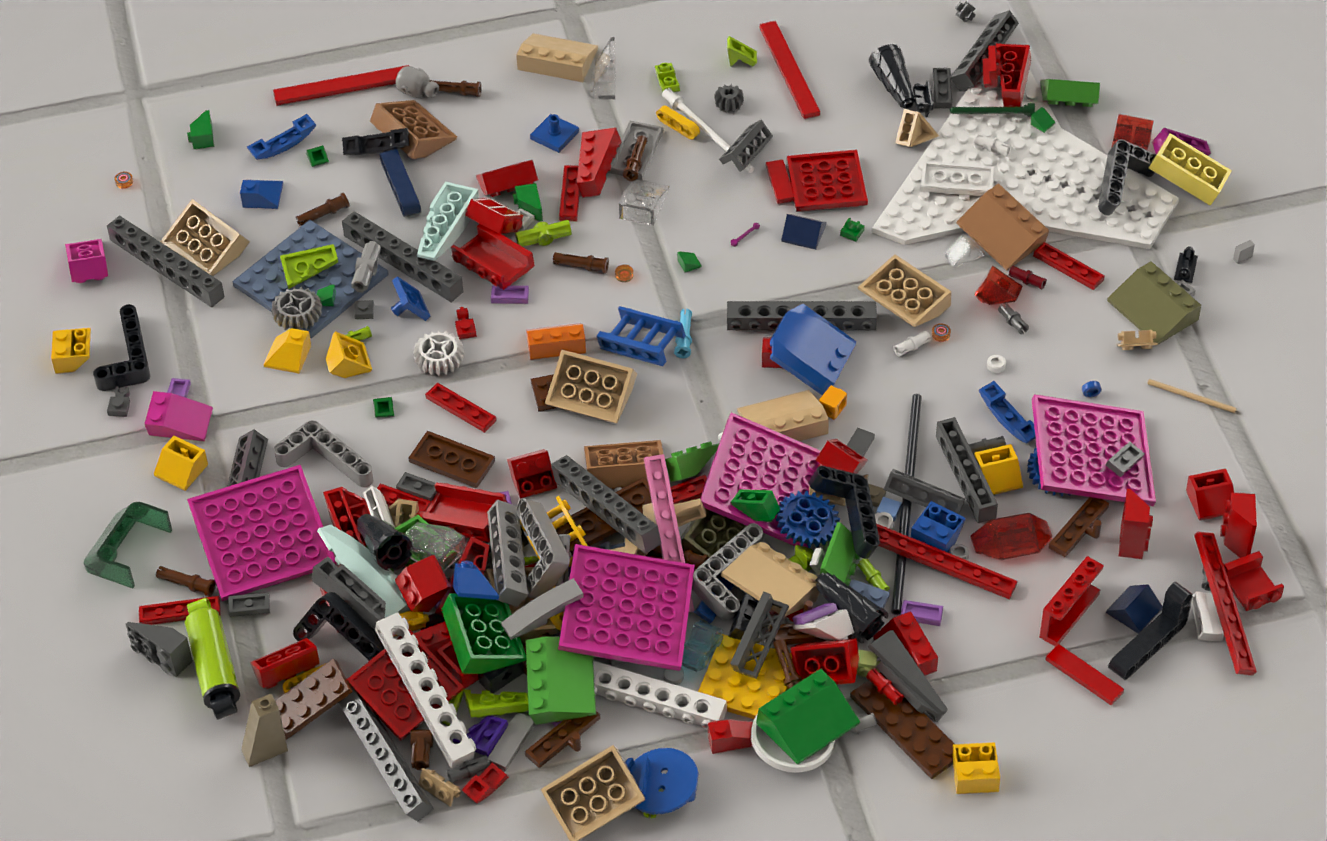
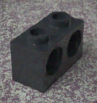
(743, 616)

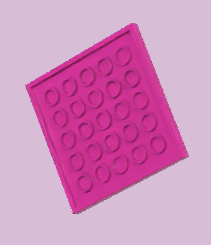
(1078, 441)
(757, 460)
(260, 532)
(629, 608)

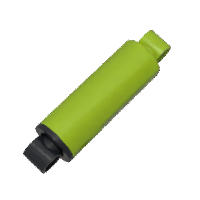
(212, 658)

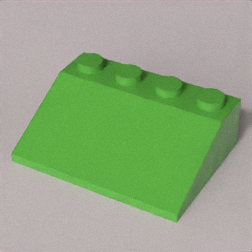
(558, 682)

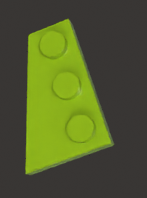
(307, 263)

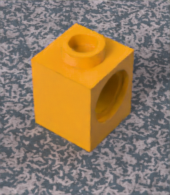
(833, 401)

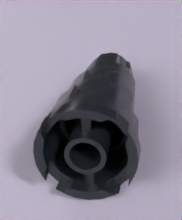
(892, 72)
(385, 543)
(863, 613)

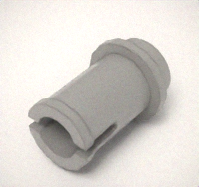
(865, 722)

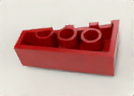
(1014, 69)
(595, 159)
(475, 552)

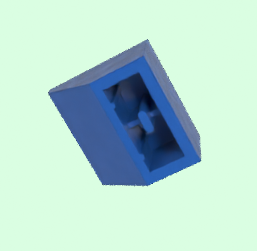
(938, 527)

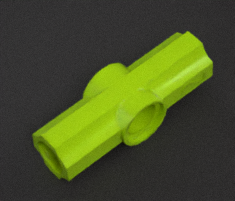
(543, 233)

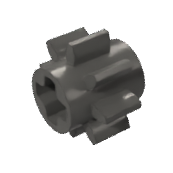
(965, 11)

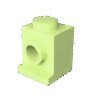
(867, 662)

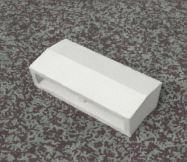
(377, 505)
(1206, 617)

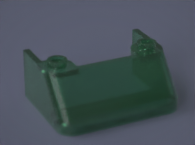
(102, 556)

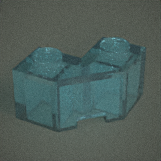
(701, 645)

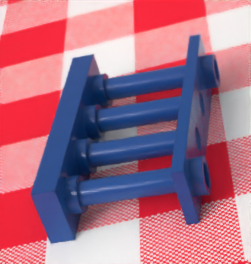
(640, 350)

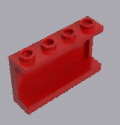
(494, 257)
(462, 510)
(1070, 602)

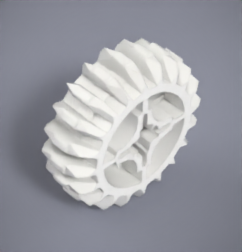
(438, 353)

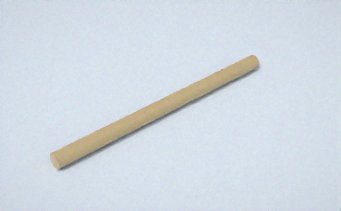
(1192, 396)

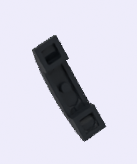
(375, 143)

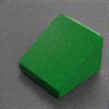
(1042, 120)
(317, 156)
(688, 261)
(327, 295)
(383, 407)

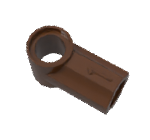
(421, 746)

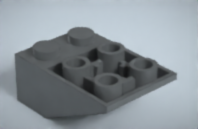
(160, 646)

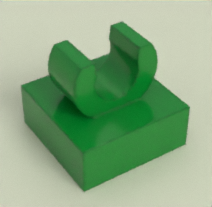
(852, 230)

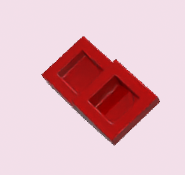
(481, 787)

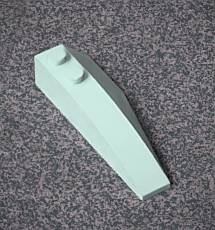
(446, 219)
(362, 564)

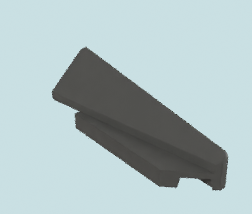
(350, 589)
(906, 675)

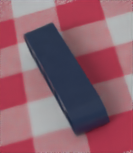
(400, 182)

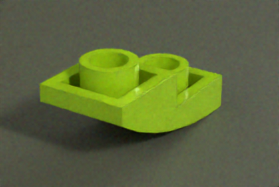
(666, 77)

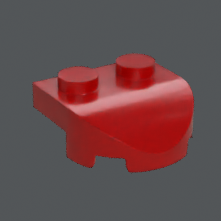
(991, 69)

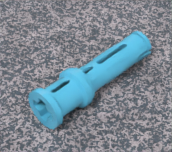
(683, 349)

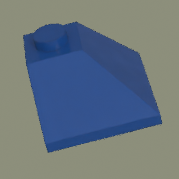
(261, 193)
(471, 583)

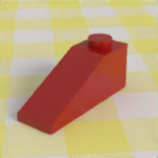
(729, 735)

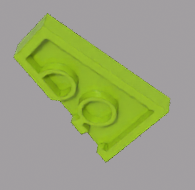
(493, 704)

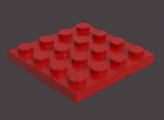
(827, 180)
(389, 698)

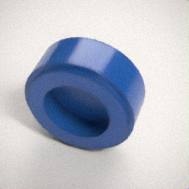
(1091, 389)

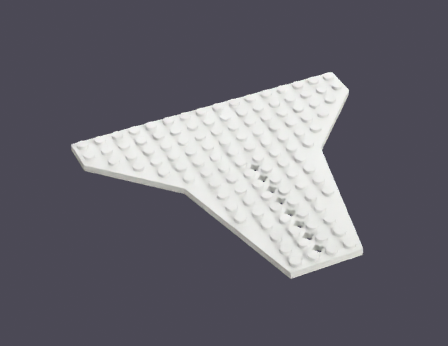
(1050, 155)

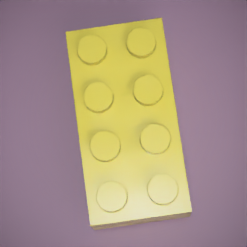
(1190, 169)

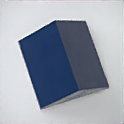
(803, 231)
(1136, 607)

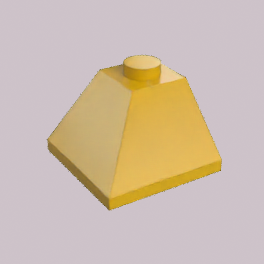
(289, 351)
(347, 356)

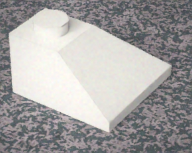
(829, 627)

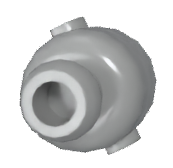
(416, 83)

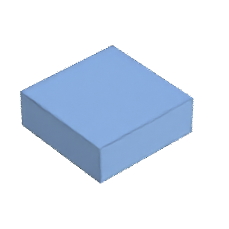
(889, 506)

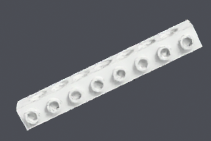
(657, 690)
(454, 753)

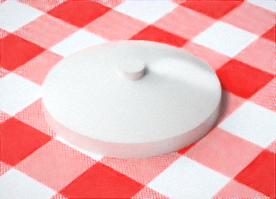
(777, 758)

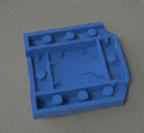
(811, 348)

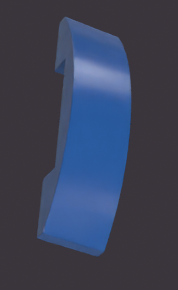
(301, 129)
(1006, 413)

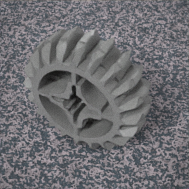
(296, 308)

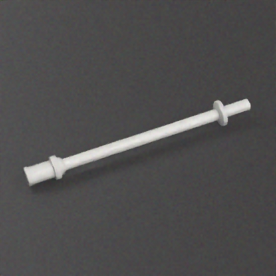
(677, 102)

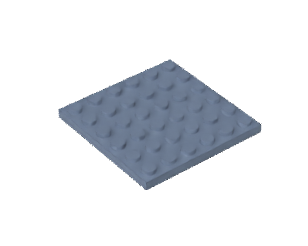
(267, 278)

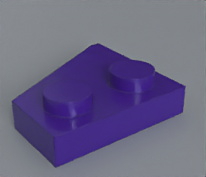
(486, 734)

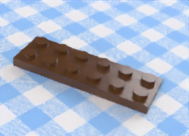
(595, 528)
(908, 729)

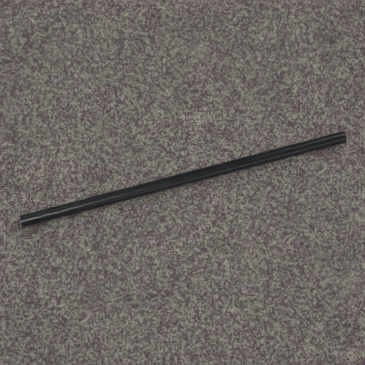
(906, 504)

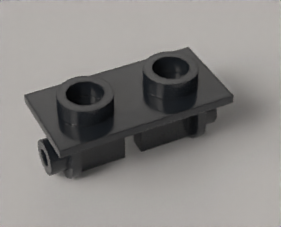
(923, 98)
(1186, 265)

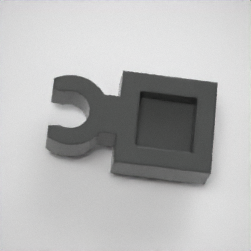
(120, 404)

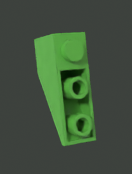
(691, 462)

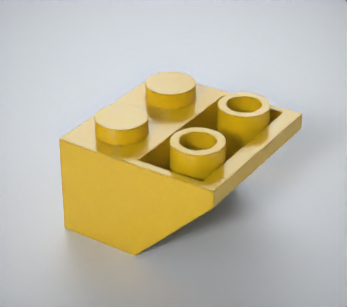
(70, 349)
(180, 463)
(1000, 468)
(976, 768)

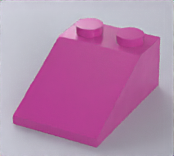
(86, 260)
(177, 416)

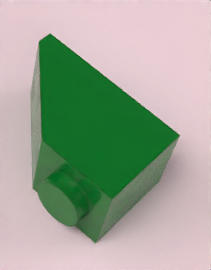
(201, 132)
(528, 200)
(757, 504)

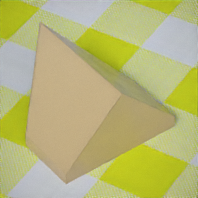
(914, 129)
(403, 510)

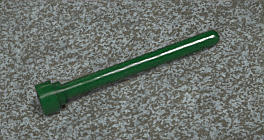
(1028, 110)

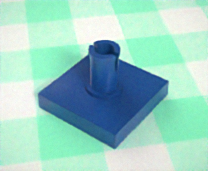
(554, 133)
(409, 299)

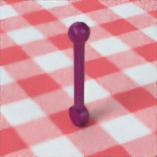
(734, 242)

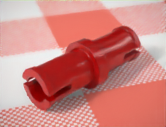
(885, 686)

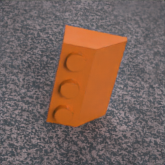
(550, 341)

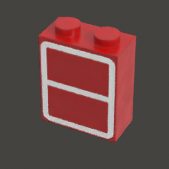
(494, 215)

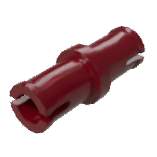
(1027, 277)

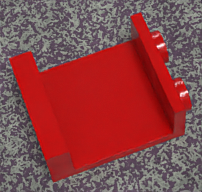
(1251, 582)

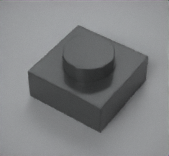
(364, 309)

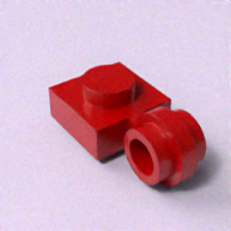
(464, 326)

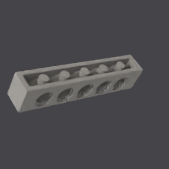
(507, 553)

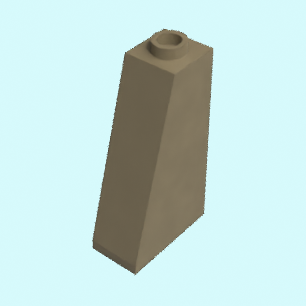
(264, 732)

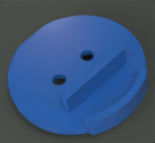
(678, 783)

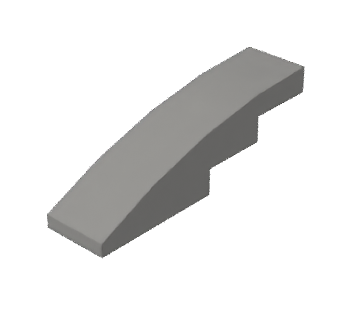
(541, 608)

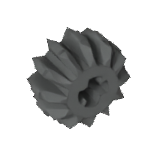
(729, 98)

